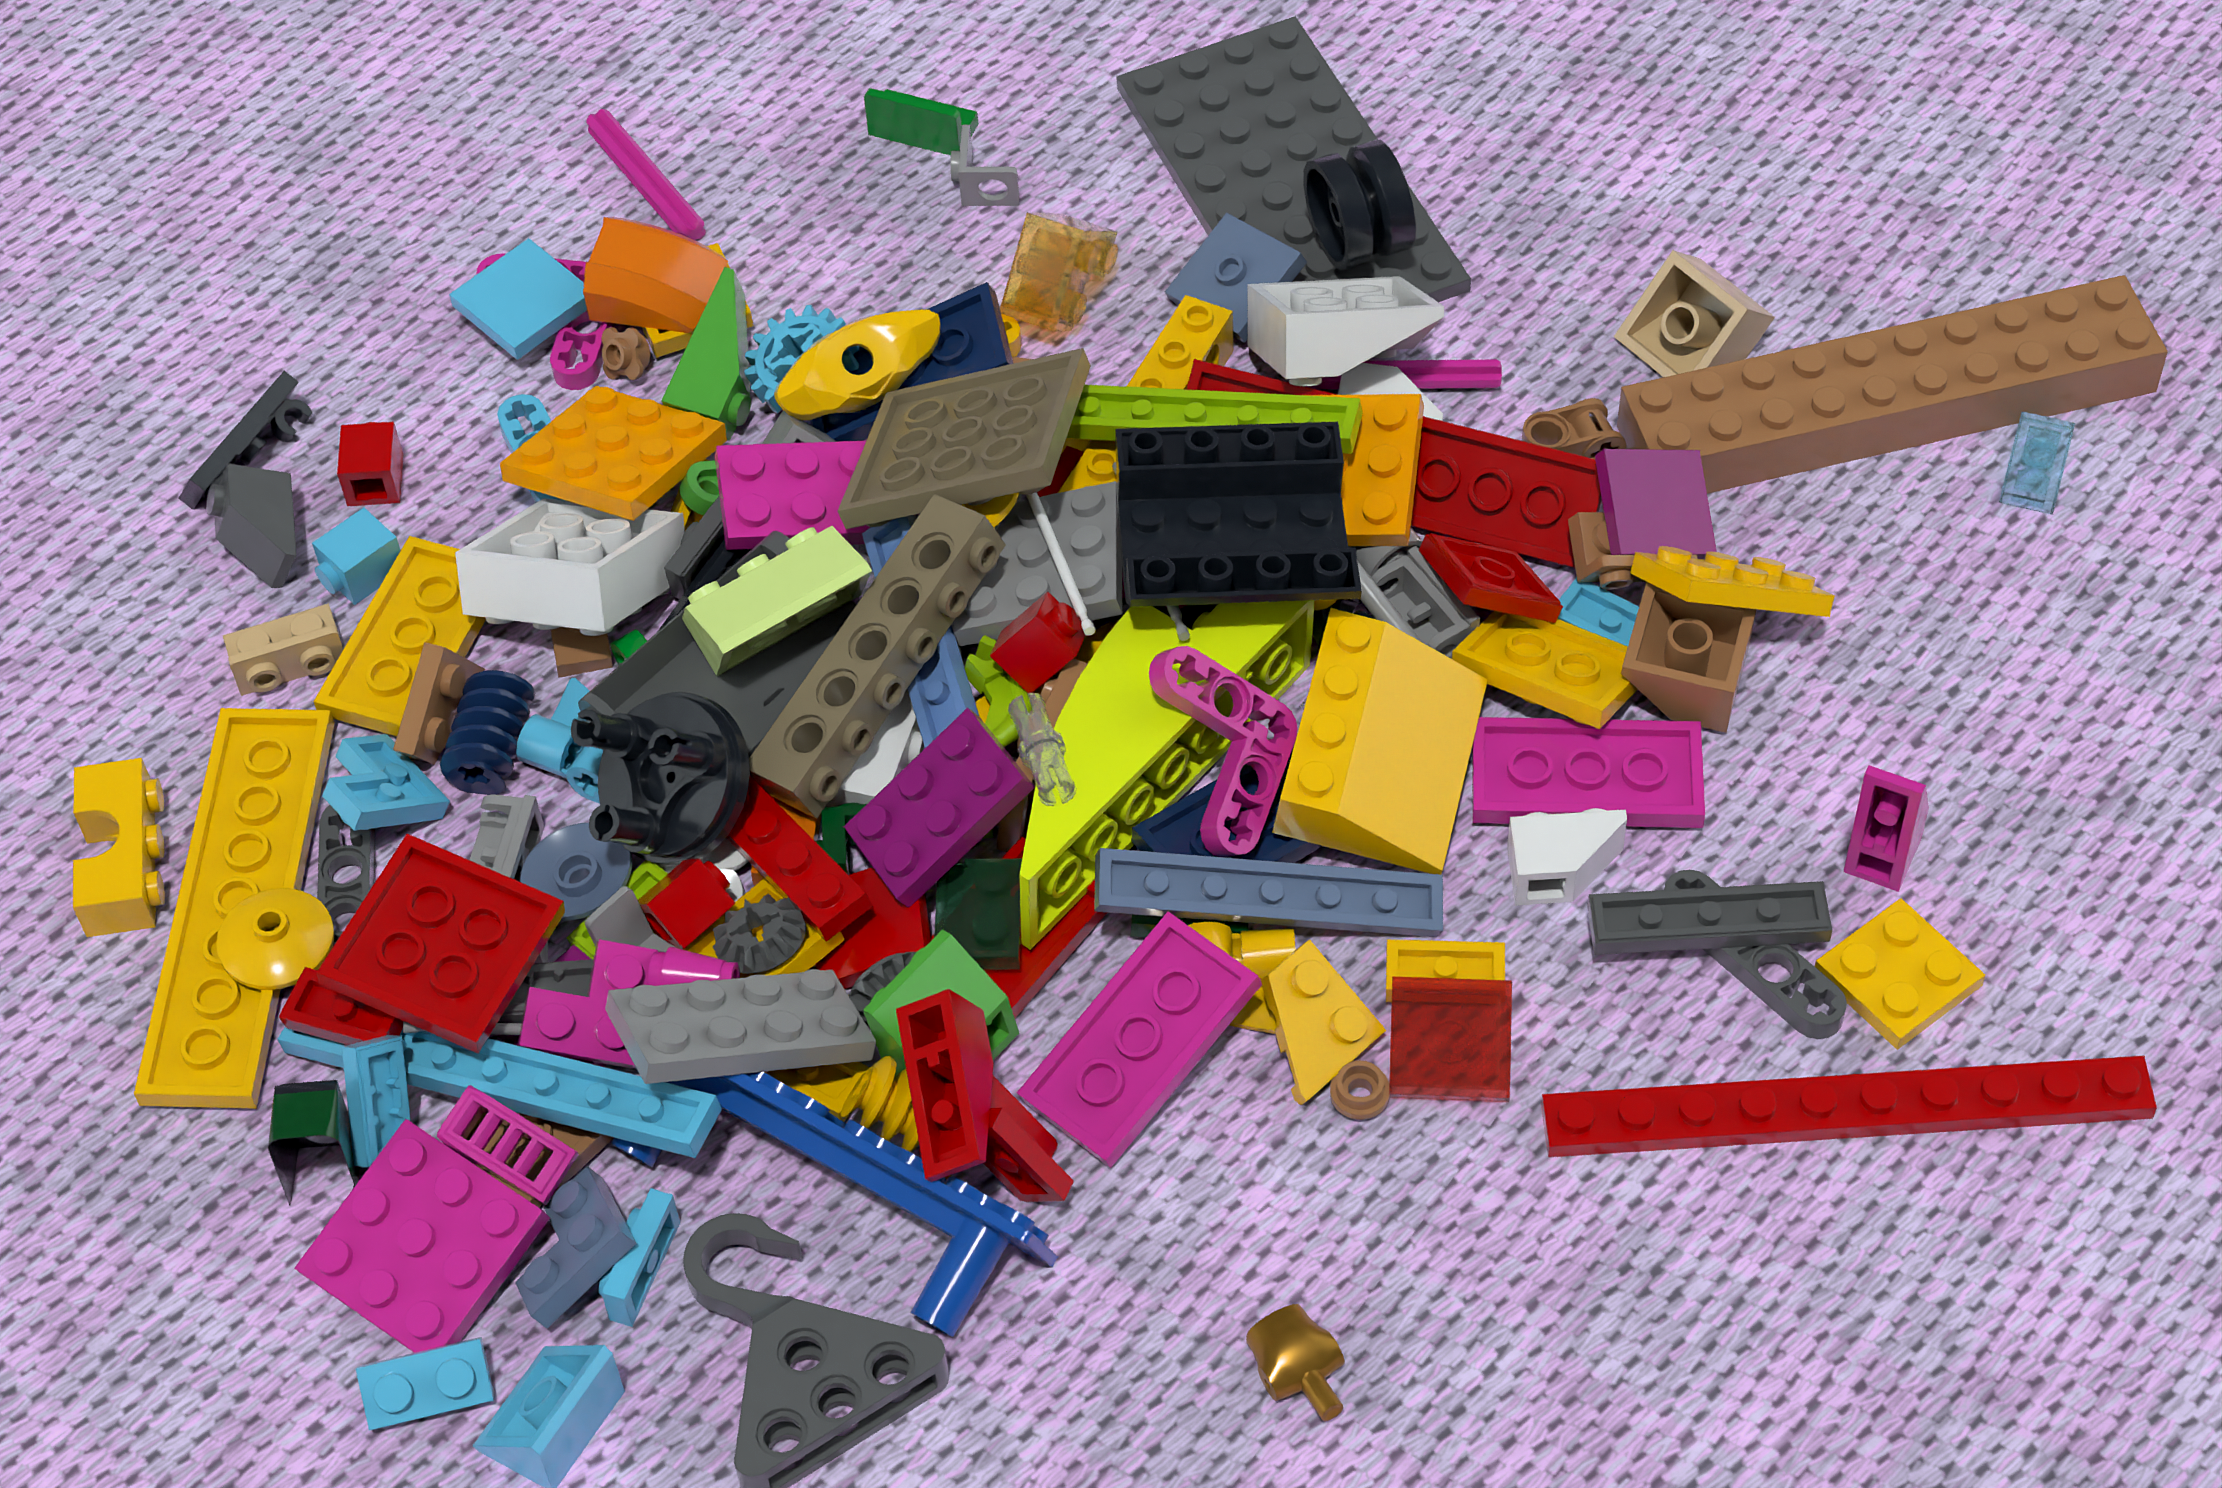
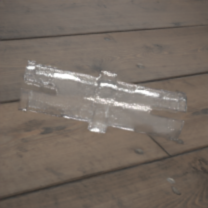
(1042, 749)

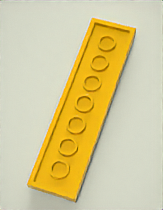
(248, 837)

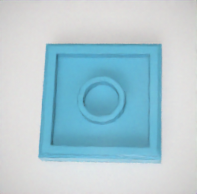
(521, 298)

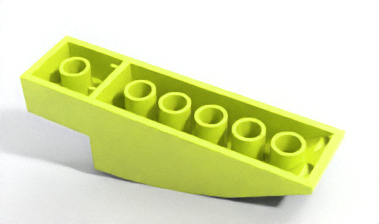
(1135, 749)

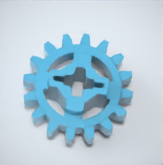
(785, 345)

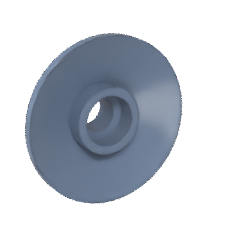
(577, 869)

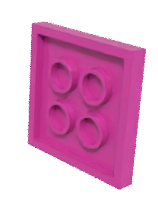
(422, 1241)

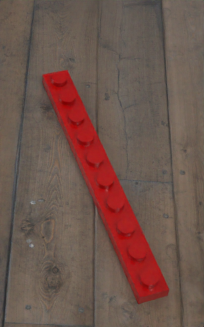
(1847, 1106)

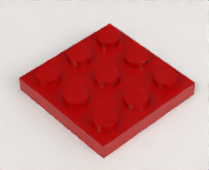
(441, 943)

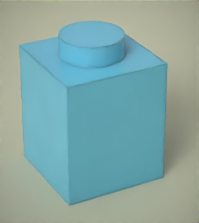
(355, 556)

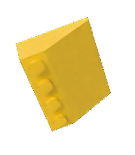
(1381, 746)

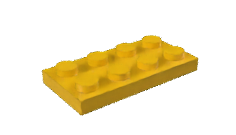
(411, 607)

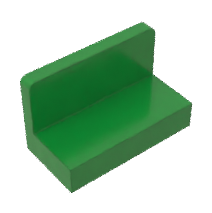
(916, 120)

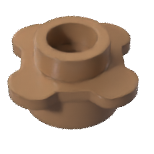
(624, 353)

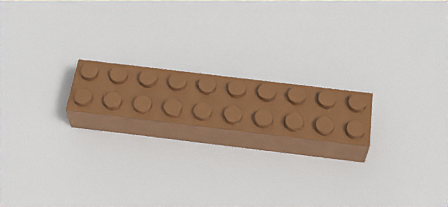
(1901, 385)

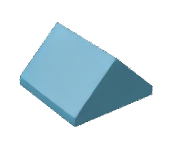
(553, 1412)

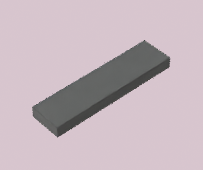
(1709, 918)

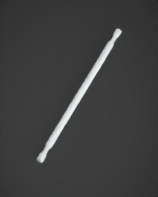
(1060, 563)

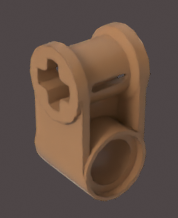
(1573, 429)

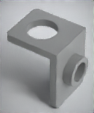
(971, 177)
(623, 922)

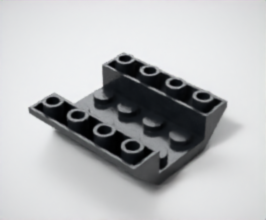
(1233, 514)

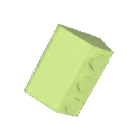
(775, 597)

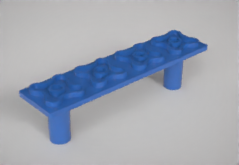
(974, 1221)

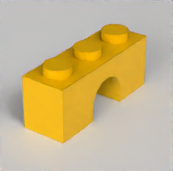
(121, 885)

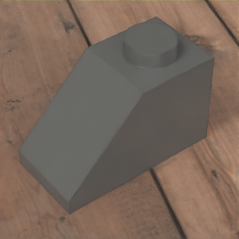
(256, 519)

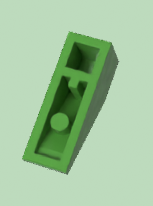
(713, 364)

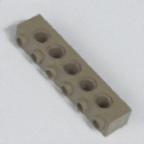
(875, 655)

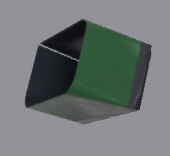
(304, 1112)

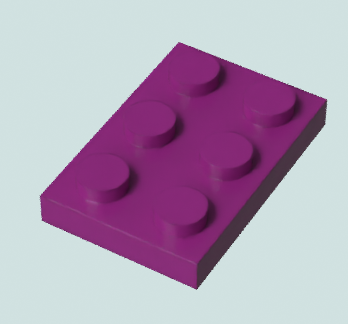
(938, 807)

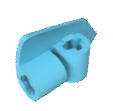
(549, 745)

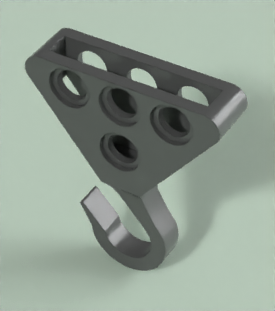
(786, 1330)

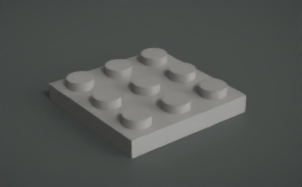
(1090, 541)

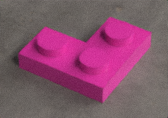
(579, 1024)

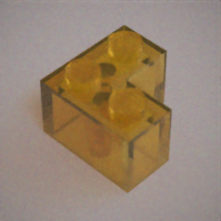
(1052, 268)

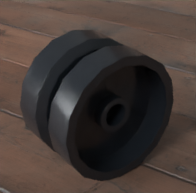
(1359, 204)

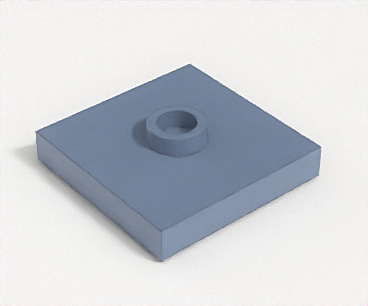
(1231, 260)

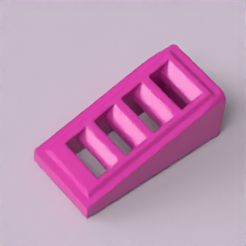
(465, 1116)

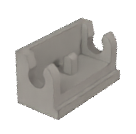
(1426, 602)
(509, 837)

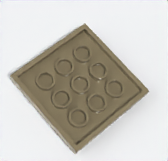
(966, 439)

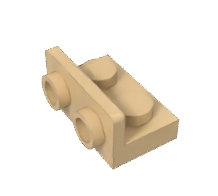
(283, 650)

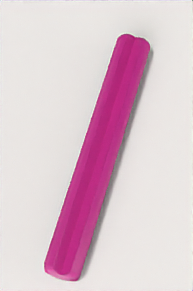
(645, 175)
(1438, 373)

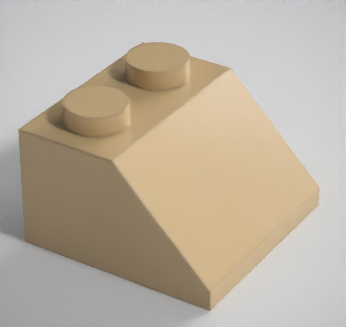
(1692, 319)

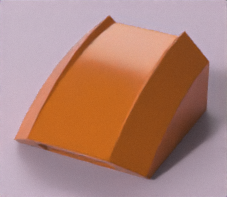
(649, 276)

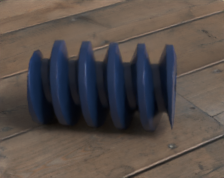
(486, 731)

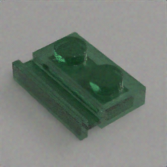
(982, 910)

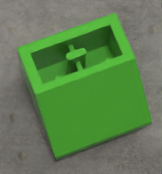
(932, 970)

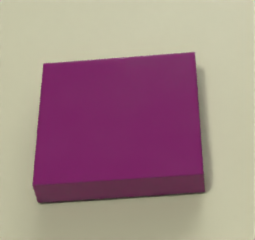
(1655, 501)

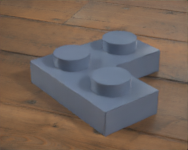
(589, 1244)

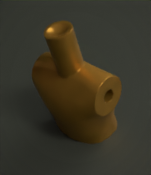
(1296, 1357)

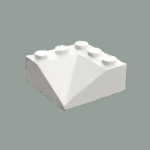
(1335, 324)
(568, 566)

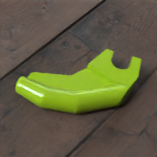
(998, 689)

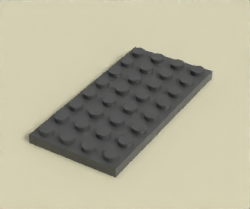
(1238, 134)

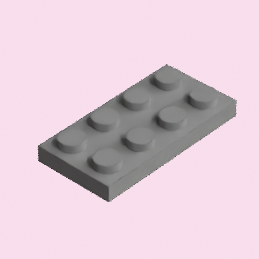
(739, 1025)

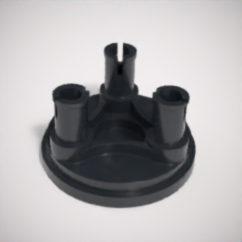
(667, 776)

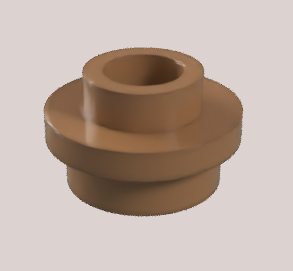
(1360, 1075)

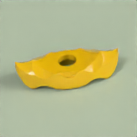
(822, 386)

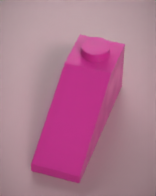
(1886, 828)

